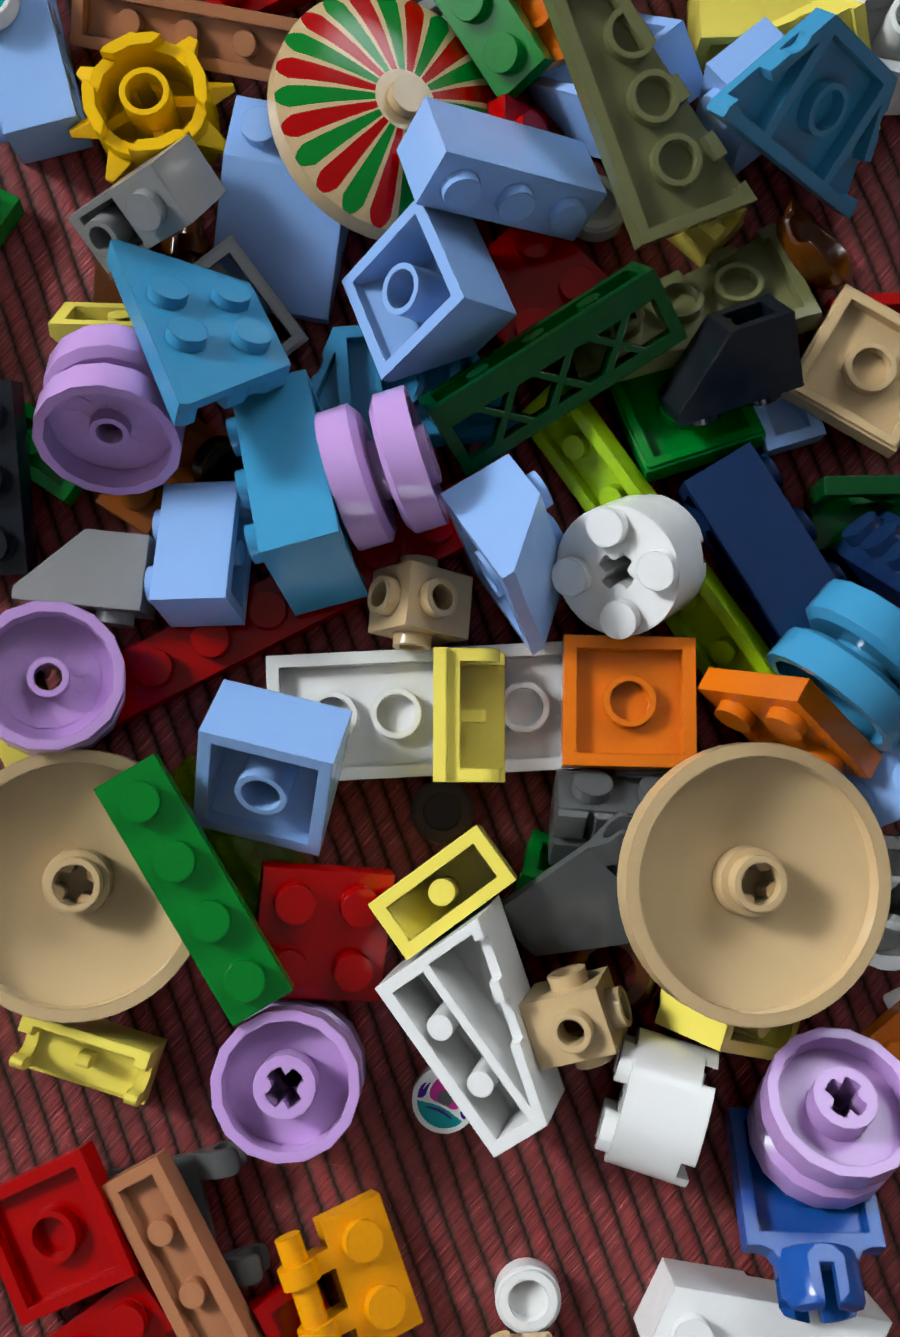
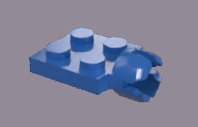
(809, 1247)

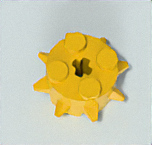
(147, 99)

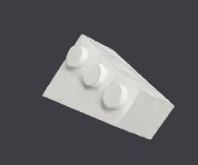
(465, 1020)
(725, 1302)

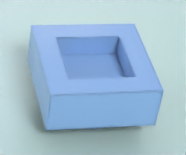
(787, 427)

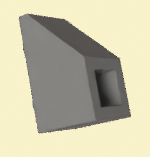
(150, 201)
(98, 574)

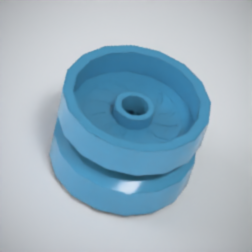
(850, 657)

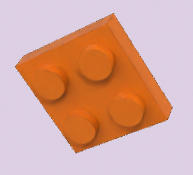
(628, 702)
(791, 714)

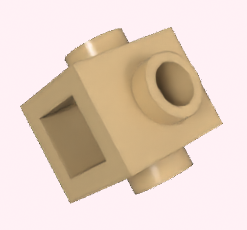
(419, 604)
(576, 1017)

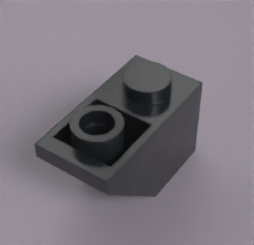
(734, 361)

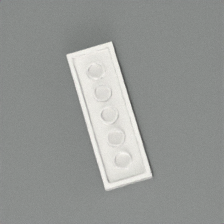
(394, 706)

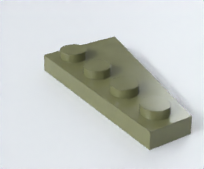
(650, 140)
(725, 281)

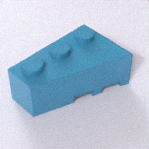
(290, 499)

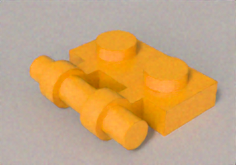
(364, 1267)

